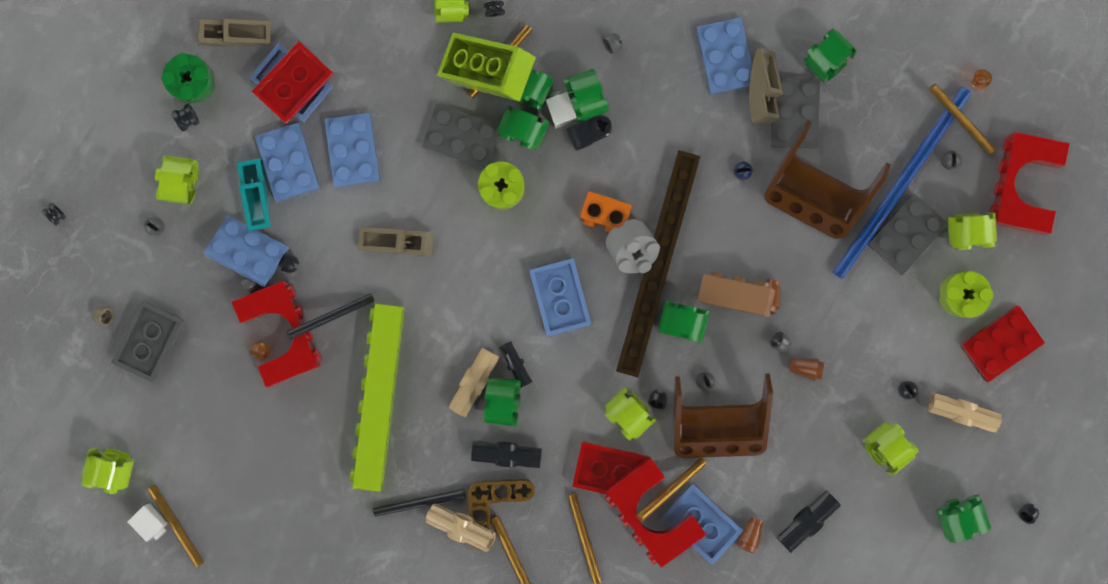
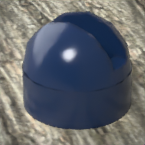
(744, 175)

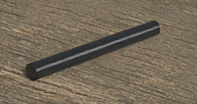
(330, 316)
(420, 502)

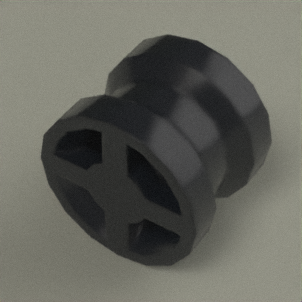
(185, 117)

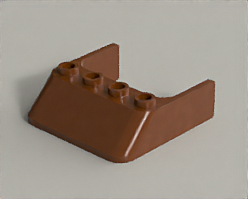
(816, 196)
(721, 429)

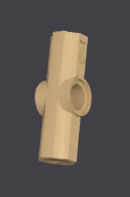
(473, 382)
(964, 412)
(460, 527)

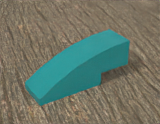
(254, 194)

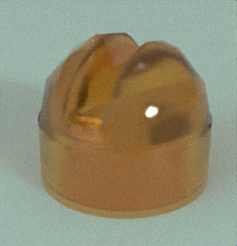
(979, 76)
(260, 350)

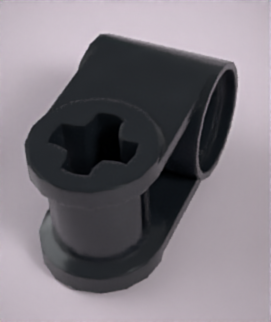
(585, 134)

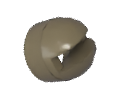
(105, 321)

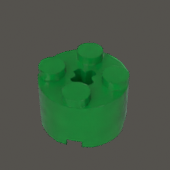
(829, 56)
(178, 70)
(536, 90)
(586, 95)
(523, 127)
(683, 321)
(502, 401)
(963, 518)

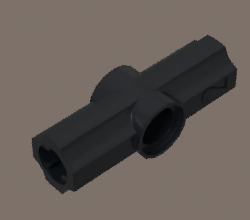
(506, 454)
(808, 521)

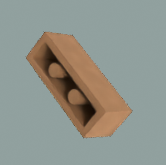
(736, 294)

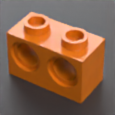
(607, 206)

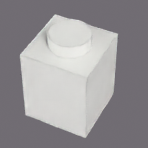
(560, 109)
(148, 523)

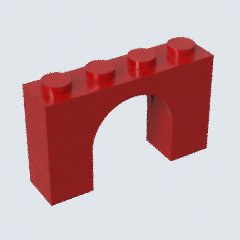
(1008, 206)
(301, 355)
(661, 545)

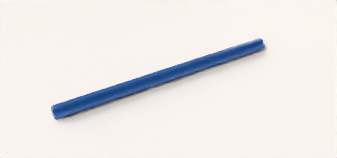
(899, 185)

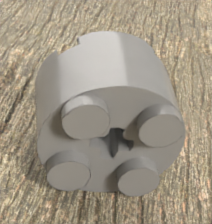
(632, 247)

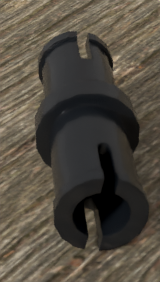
(515, 364)

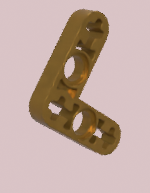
(484, 503)

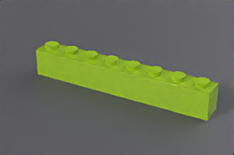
(378, 397)

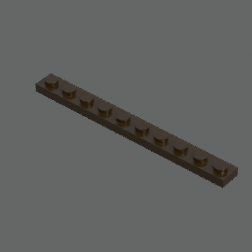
(654, 280)

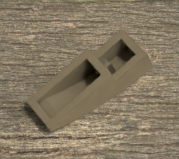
(233, 32)
(764, 88)
(395, 241)

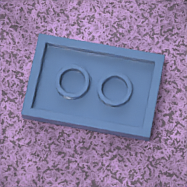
(725, 55)
(270, 62)
(352, 150)
(287, 162)
(246, 251)
(560, 297)
(716, 524)

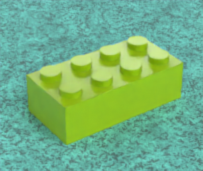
(486, 66)

